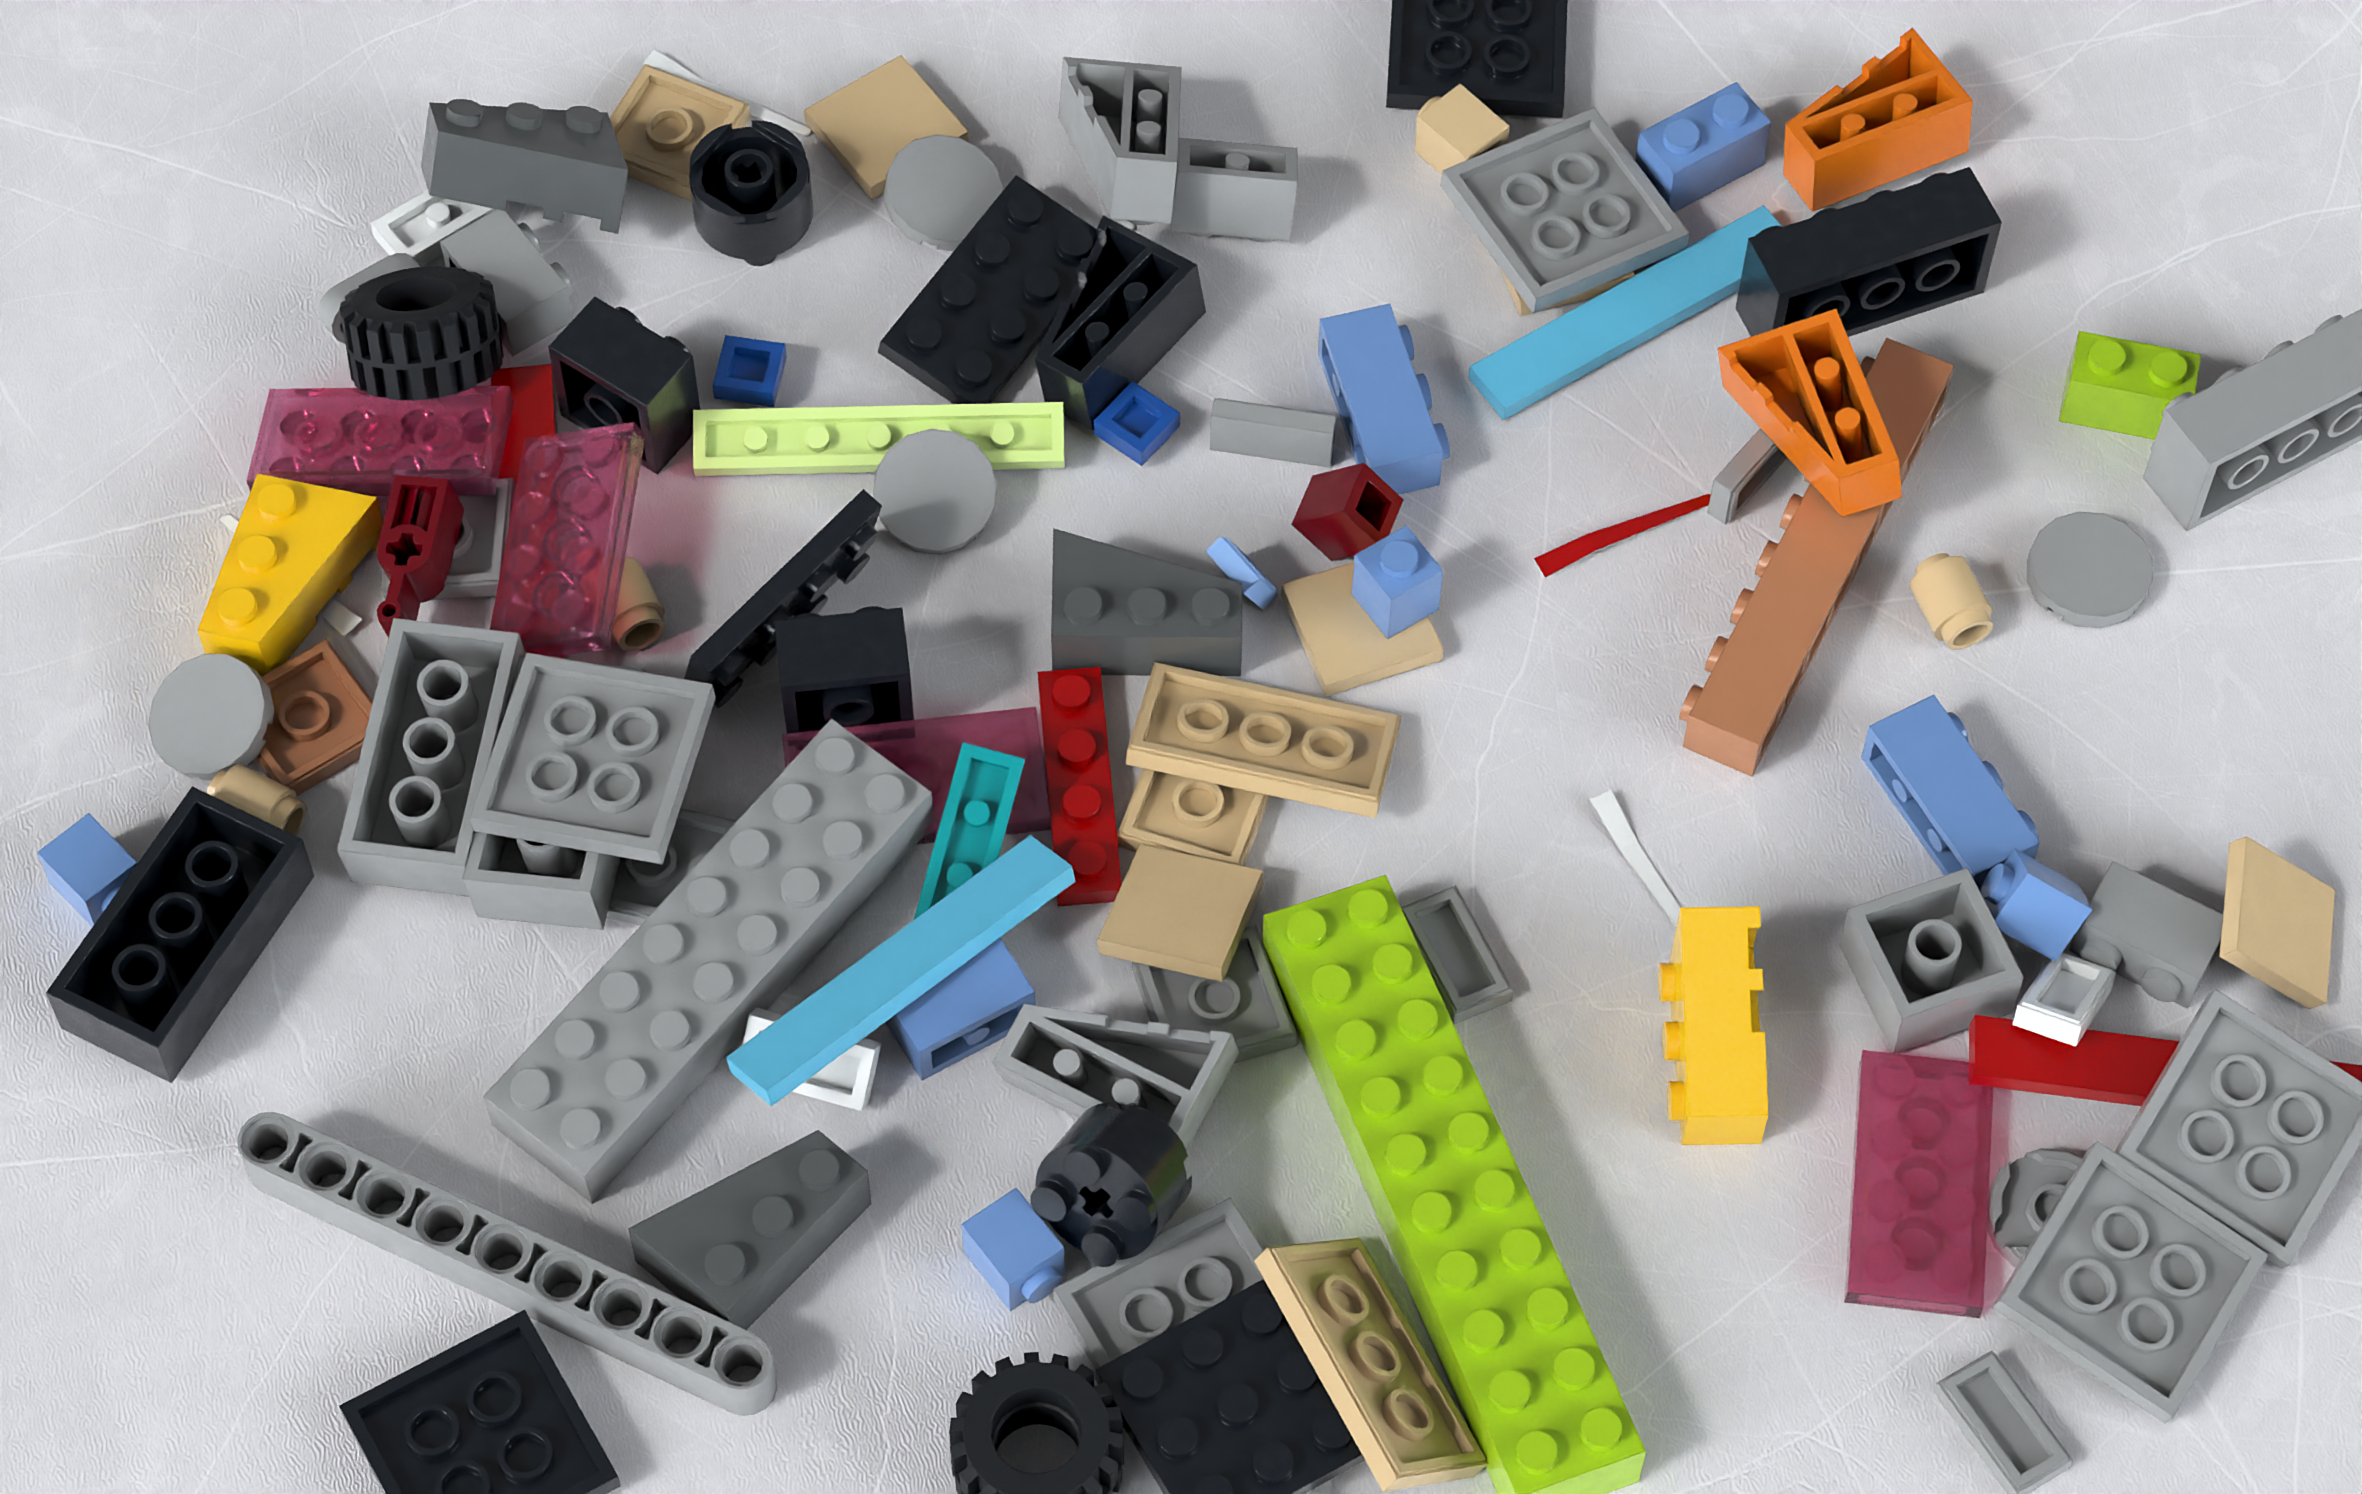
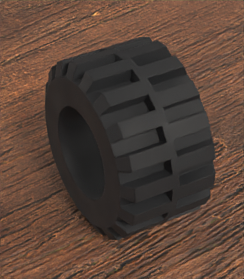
(422, 333)
(1033, 1396)

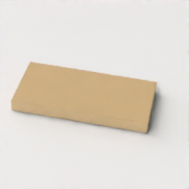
(1264, 740)
(1371, 1363)

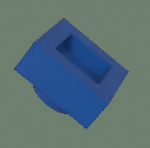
(749, 371)
(1136, 423)

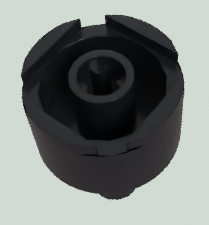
(751, 191)
(1112, 1182)

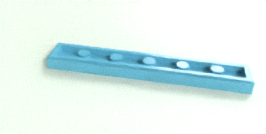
(1618, 319)
(900, 970)

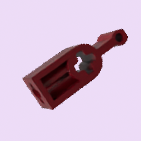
(417, 544)

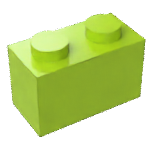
(2124, 384)

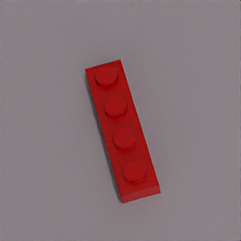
(1080, 783)

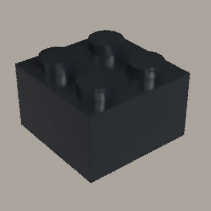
(621, 373)
(844, 669)

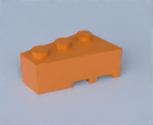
(1878, 127)
(1816, 408)

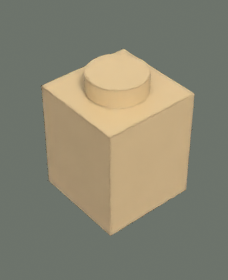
(1457, 129)

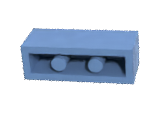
(1382, 398)
(1946, 790)

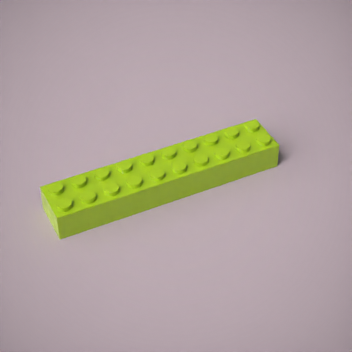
(1450, 1197)

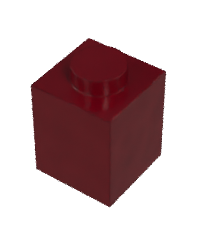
(1346, 511)

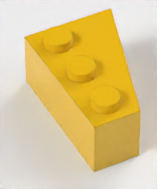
(284, 566)
(1715, 1027)

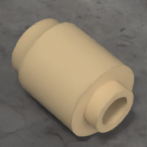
(1952, 600)
(638, 610)
(259, 797)

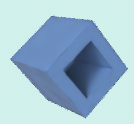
(1397, 582)
(86, 867)
(2035, 904)
(1014, 1250)

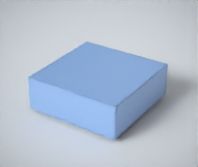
(1243, 570)

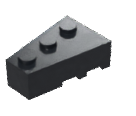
(1118, 321)

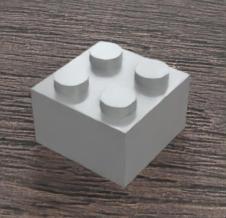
(1930, 960)

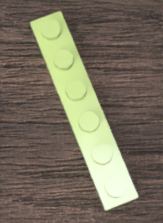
(859, 436)

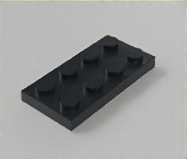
(992, 297)
(795, 589)

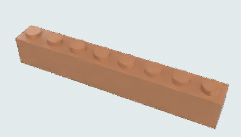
(1804, 580)

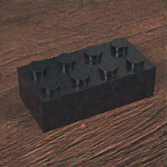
(1873, 258)
(181, 934)

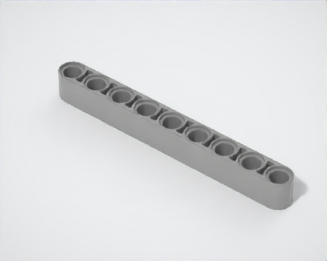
(524, 1286)

